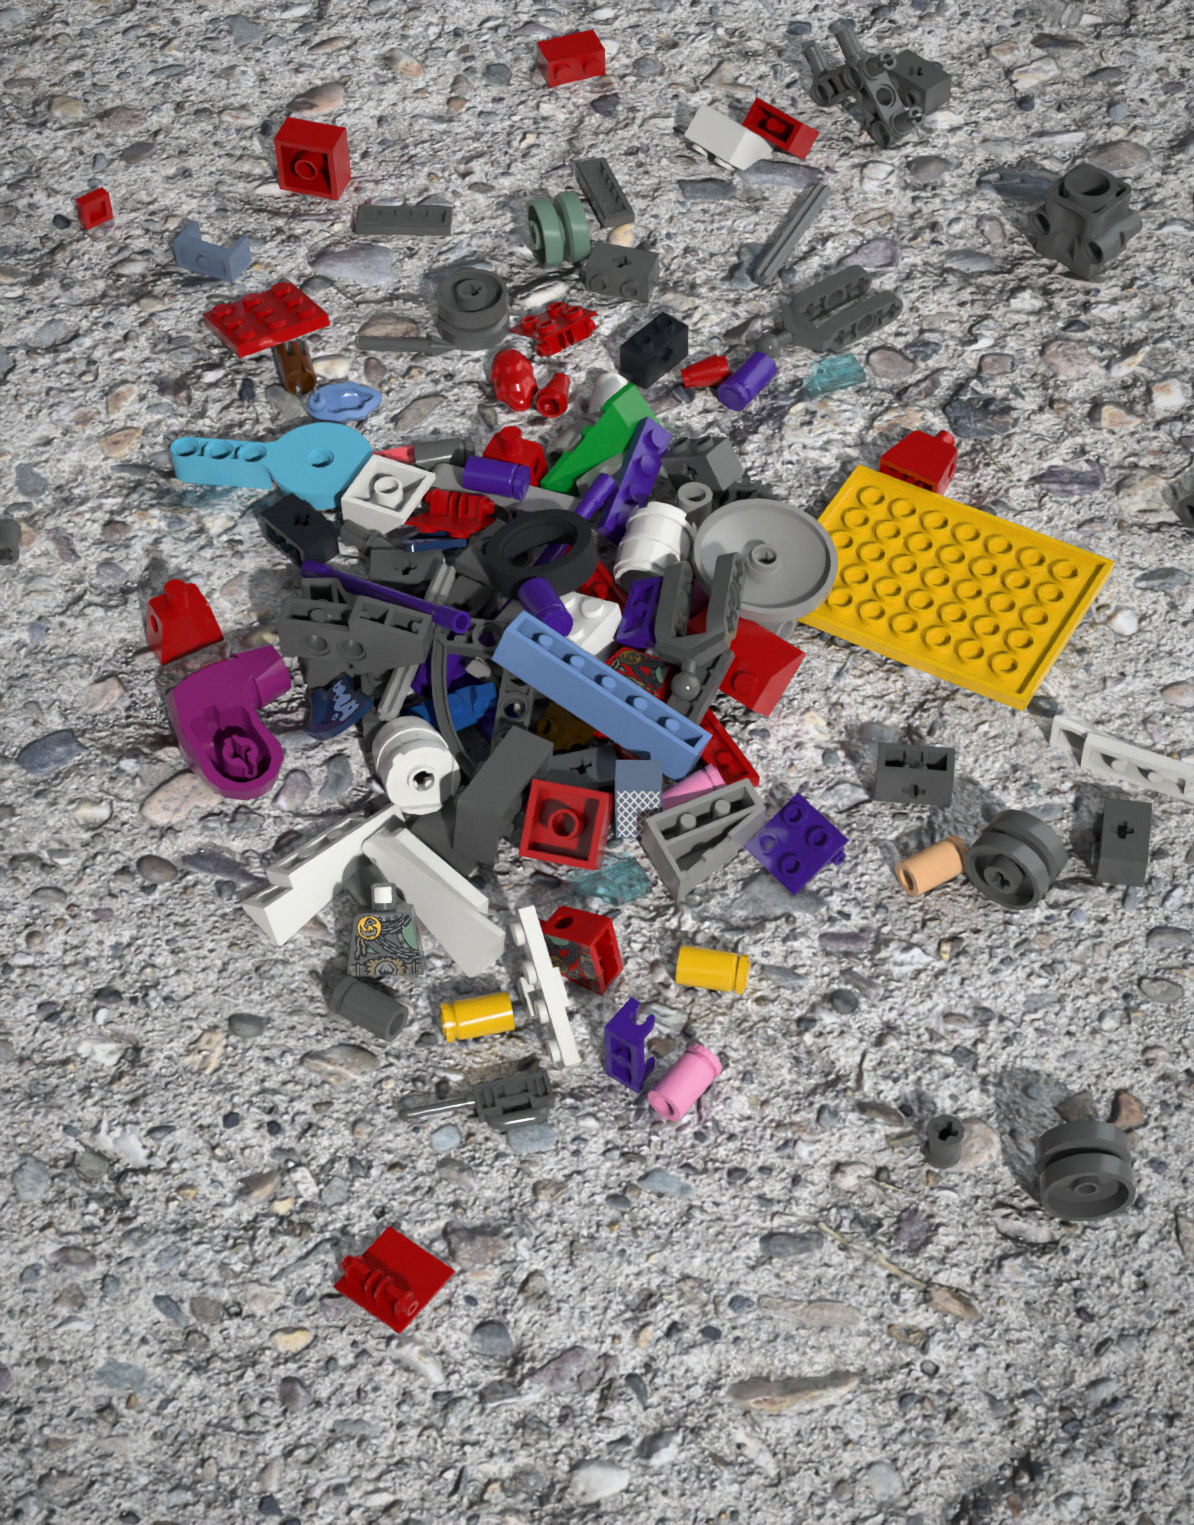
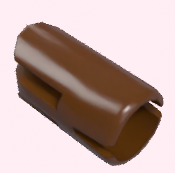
(296, 367)

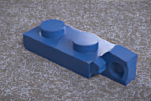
(465, 706)

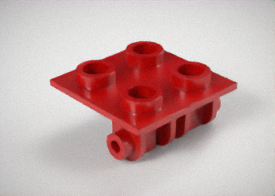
(557, 327)
(454, 513)
(393, 1279)

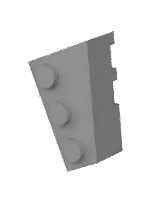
(702, 835)

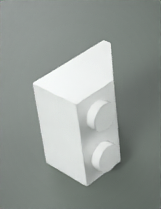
(726, 139)
(385, 494)

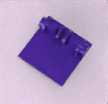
(797, 844)

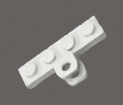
(543, 989)

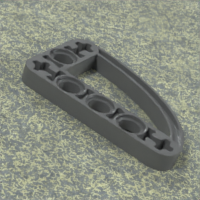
(508, 694)

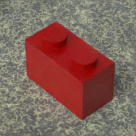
(571, 58)
(780, 128)

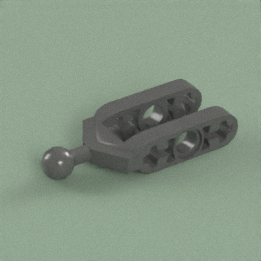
(840, 329)
(721, 621)

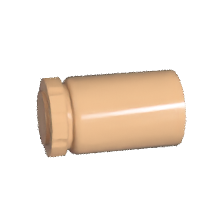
(932, 866)

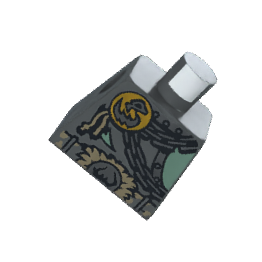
(385, 937)

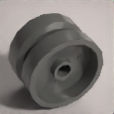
(473, 309)
(1015, 859)
(1084, 1170)

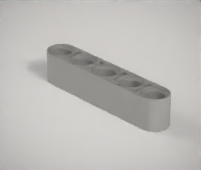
(506, 509)

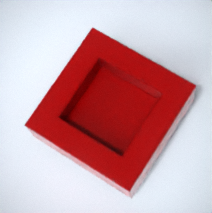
(94, 208)

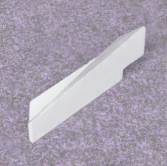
(1122, 760)
(316, 873)
(441, 898)

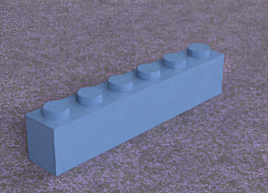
(600, 696)

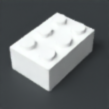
(593, 626)

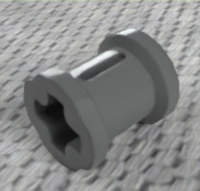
(9, 537)
(943, 1141)

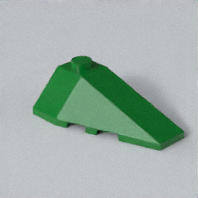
(602, 441)

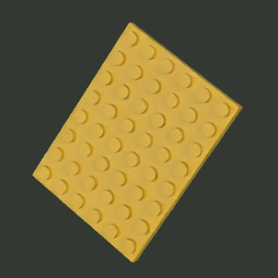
(952, 587)

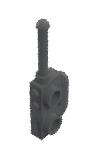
(497, 1096)

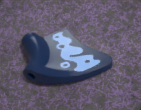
(419, 541)
(336, 709)

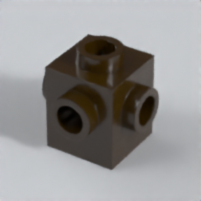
(563, 729)

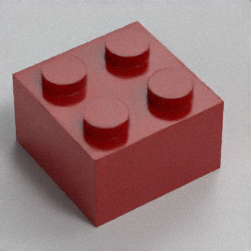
(312, 158)
(566, 824)

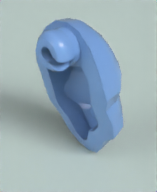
(343, 403)

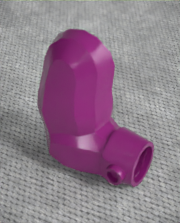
(220, 726)

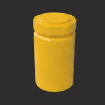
(713, 969)
(476, 1016)

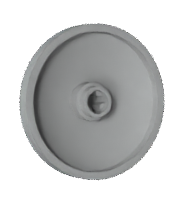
(784, 555)

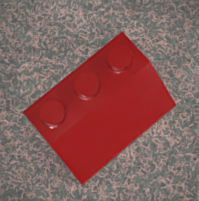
(760, 665)

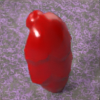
(513, 379)

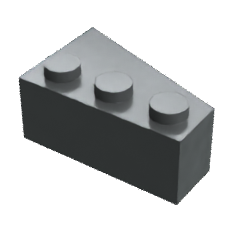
(324, 672)
(498, 793)

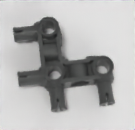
(868, 82)

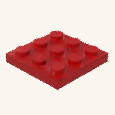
(265, 319)

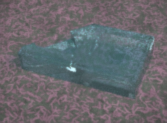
(836, 375)
(615, 884)

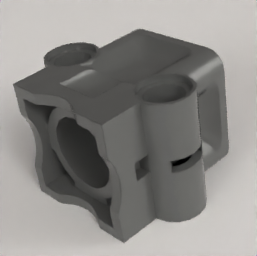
(1085, 220)

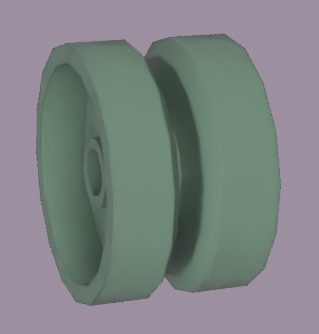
(558, 229)

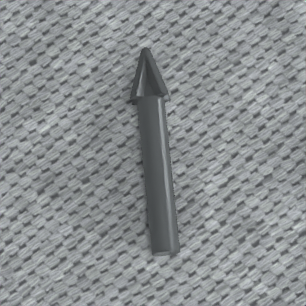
(435, 345)

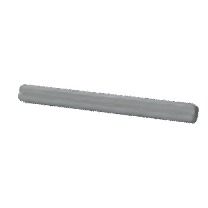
(402, 677)

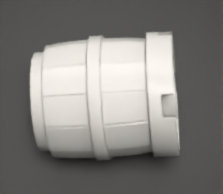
(652, 541)
(415, 765)

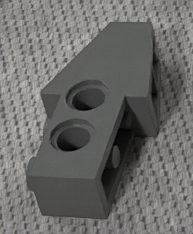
(365, 634)

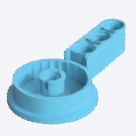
(310, 461)

